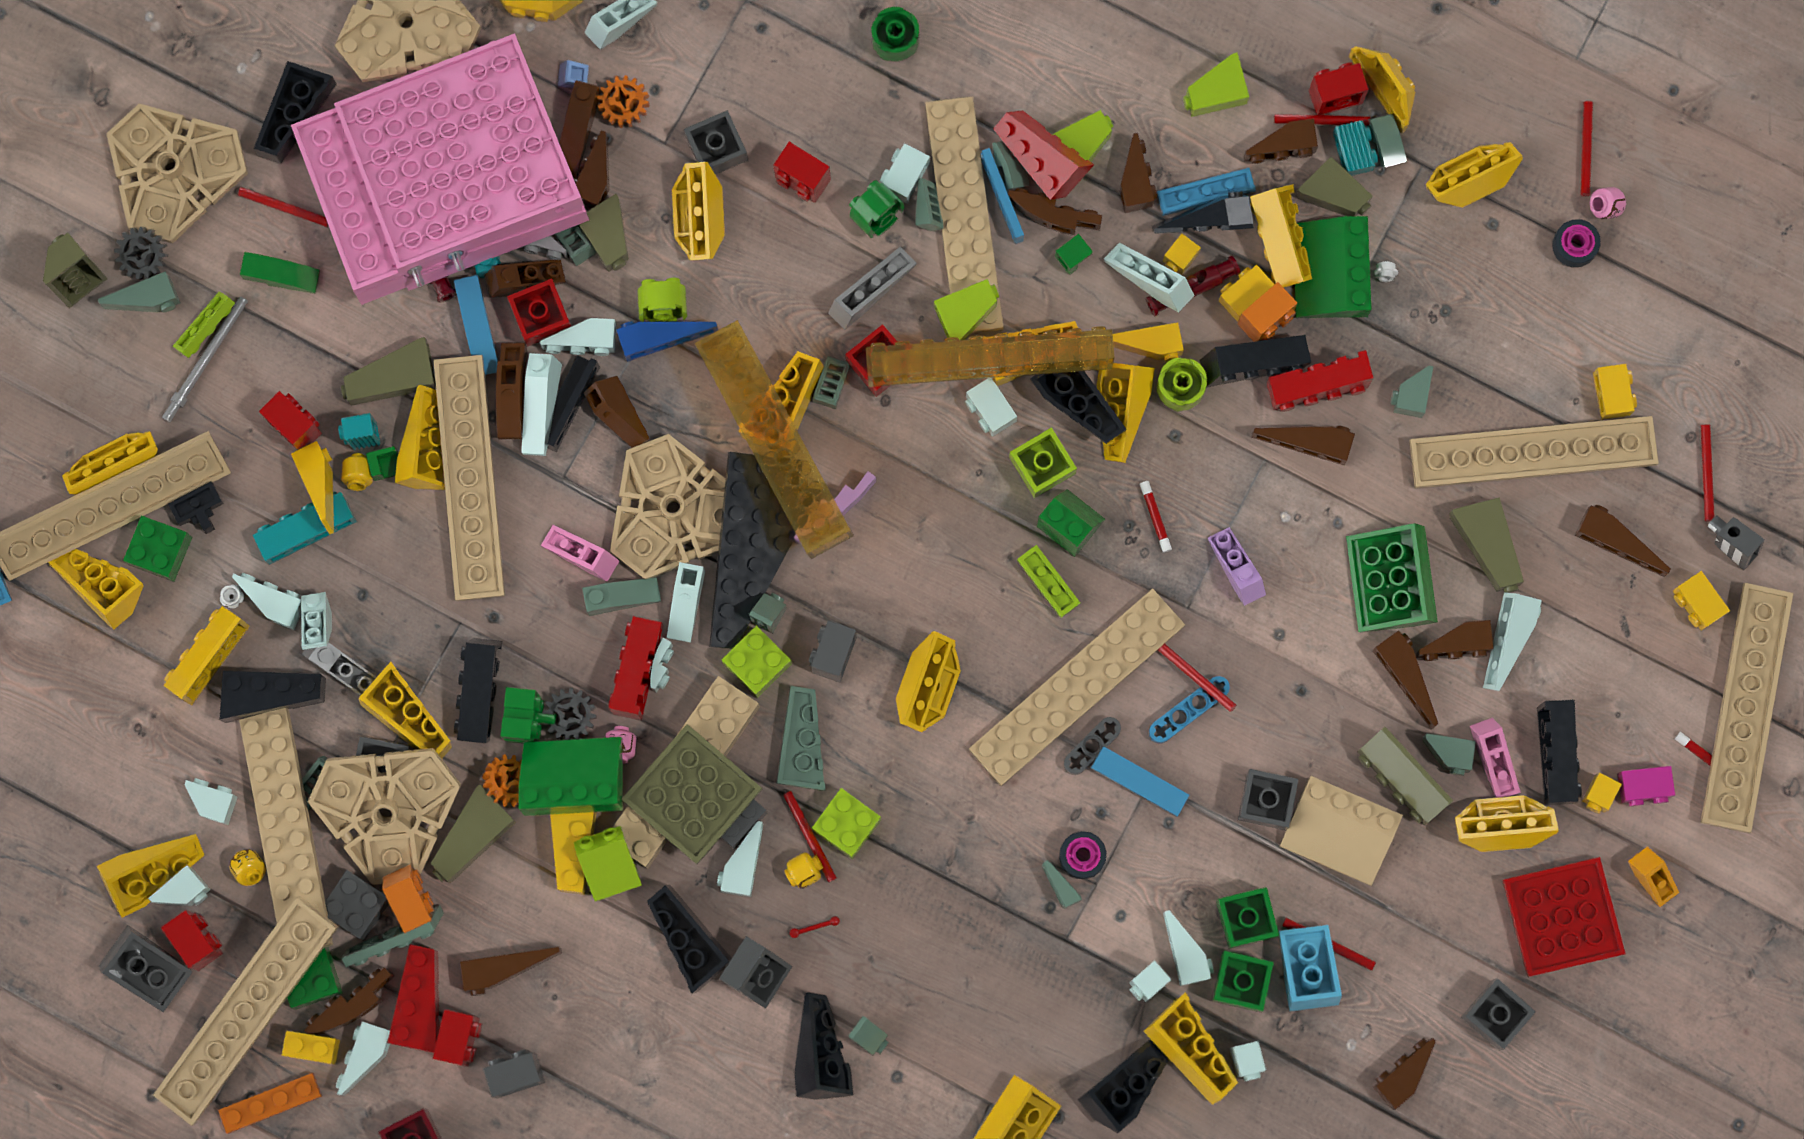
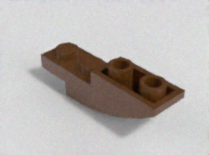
(1043, 212)
(510, 390)
(344, 1012)

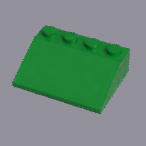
(1338, 269)
(1391, 578)
(571, 776)

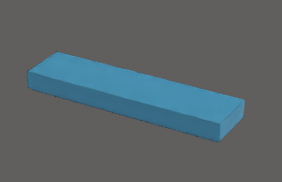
(1202, 191)
(1002, 196)
(1140, 781)

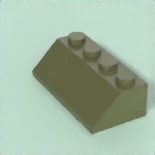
(70, 270)
(1404, 776)

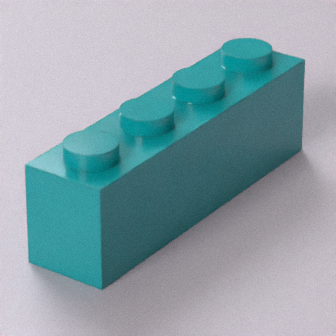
(300, 530)

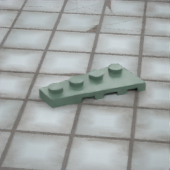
(800, 749)
(393, 937)

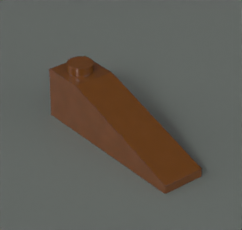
(578, 123)
(1320, 442)
(1610, 534)
(1402, 665)
(492, 971)

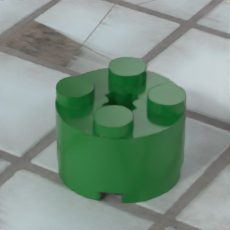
(890, 46)
(875, 209)

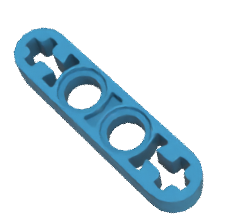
(1190, 711)

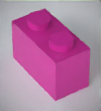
(1646, 785)

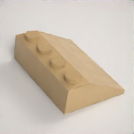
(1341, 830)

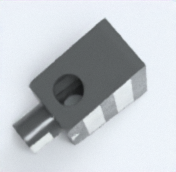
(1736, 540)

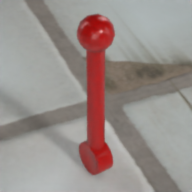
(794, 933)

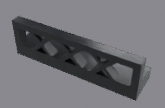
(570, 398)

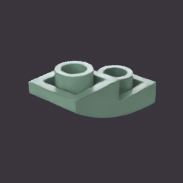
(1388, 140)
(1014, 172)

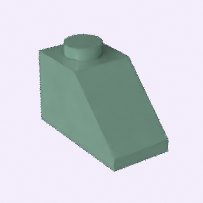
(1413, 394)
(768, 612)
(1451, 752)
(869, 1036)

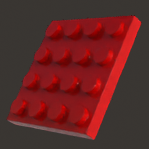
(1563, 917)

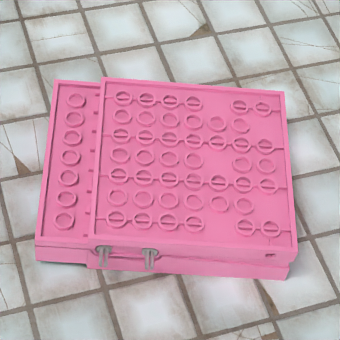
(439, 170)

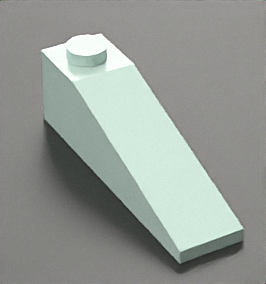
(1151, 276)
(539, 402)
(1514, 626)

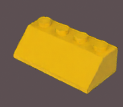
(206, 655)
(1019, 1113)

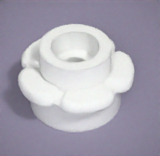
(1385, 271)
(225, 596)

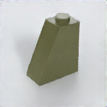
(1335, 190)
(607, 233)

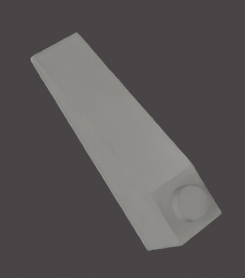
(870, 288)

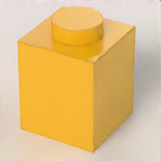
(1181, 254)
(1601, 793)

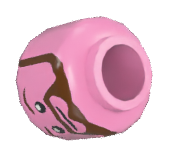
(1607, 203)
(628, 741)

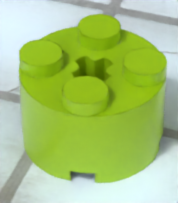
(662, 300)
(1183, 370)

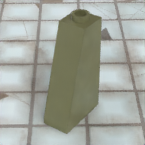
(391, 375)
(1489, 540)
(472, 834)

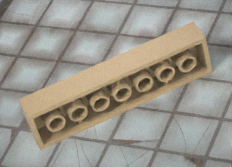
(720, 721)

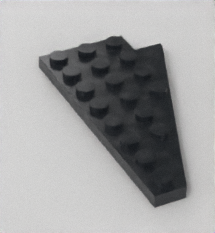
(751, 547)

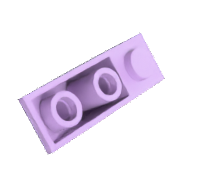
(1237, 566)

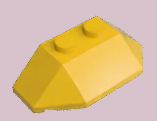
(539, 9)
(1387, 83)
(1474, 174)
(698, 211)
(110, 461)
(928, 682)
(1505, 823)

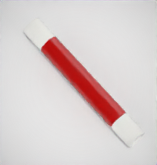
(1155, 516)
(1694, 748)

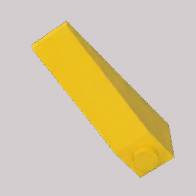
(318, 479)

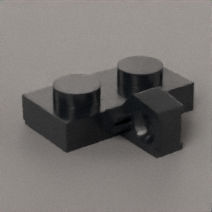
(197, 506)

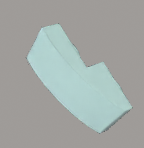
(659, 673)

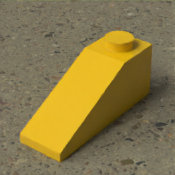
(1153, 342)

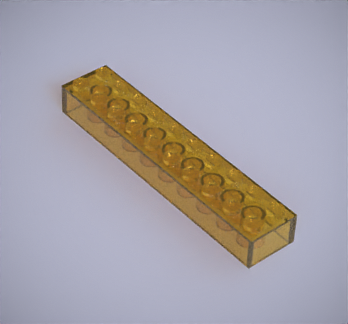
(990, 357)
(774, 439)

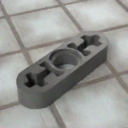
(1109, 737)

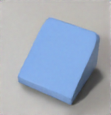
(571, 71)

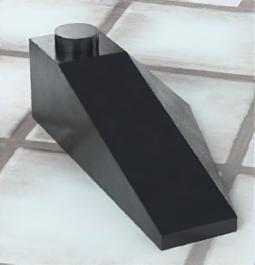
(1225, 212)
(1081, 401)
(819, 1060)
(1122, 1092)

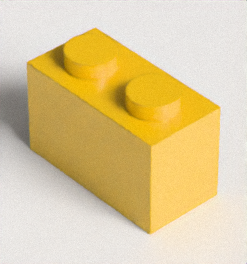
(1245, 291)
(1614, 391)
(1700, 601)
(310, 1047)

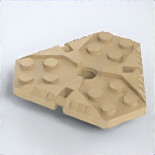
(378, 44)
(163, 200)
(651, 537)
(413, 788)

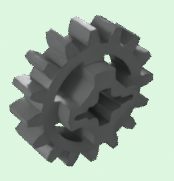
(136, 244)
(575, 704)

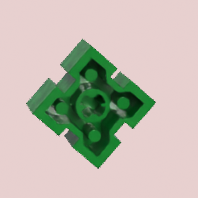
(522, 716)

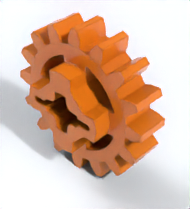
(614, 104)
(496, 777)

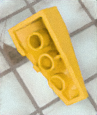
(1127, 393)
(420, 452)
(104, 587)
(140, 873)

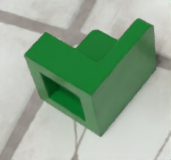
(1073, 253)
(382, 463)

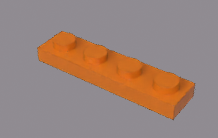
(270, 1103)

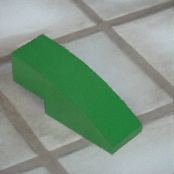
(279, 273)

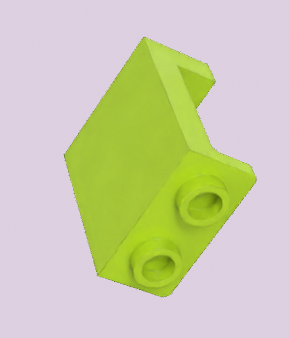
(607, 863)

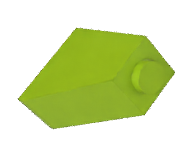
(1218, 89)
(1087, 134)
(966, 309)

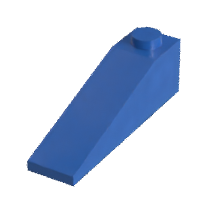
(651, 337)

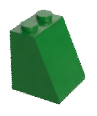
(1069, 521)

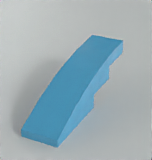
(476, 321)

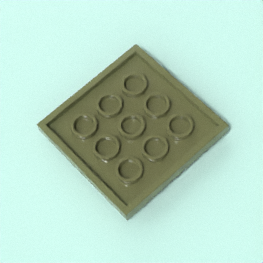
(692, 794)

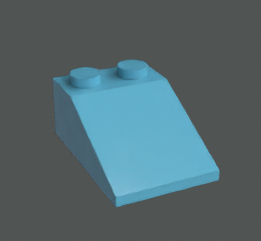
(1309, 968)

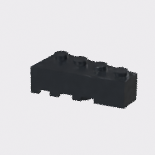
(297, 98)
(1255, 360)
(477, 690)
(256, 693)
(1559, 752)
(693, 946)

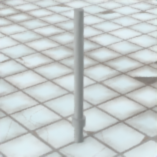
(179, 399)

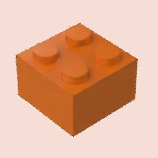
(1268, 313)
(407, 898)

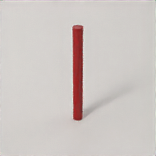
(1321, 119)
(1586, 148)
(283, 206)
(1707, 472)
(1197, 677)
(809, 835)
(1337, 948)

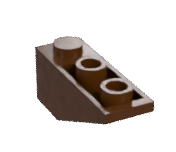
(1290, 140)
(594, 177)
(1135, 184)
(512, 278)
(615, 409)
(1468, 638)
(1404, 1078)

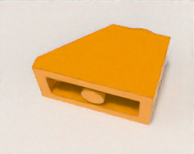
(1654, 876)

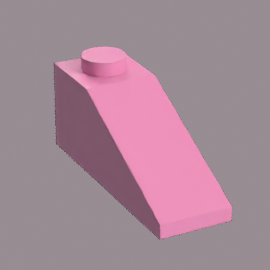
(580, 553)
(1495, 757)

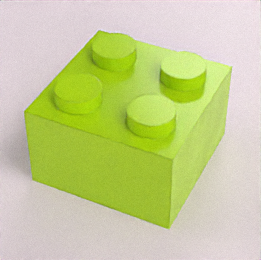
(1042, 462)
(756, 661)
(846, 823)

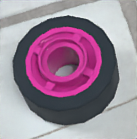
(1579, 230)
(1086, 841)

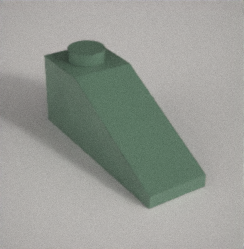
(149, 295)
(620, 595)

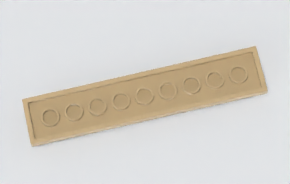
(962, 199)
(1533, 452)
(469, 478)
(110, 505)
(1076, 687)
(1746, 708)
(282, 811)
(245, 1010)

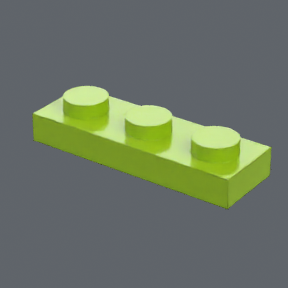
(204, 324)
(1048, 581)

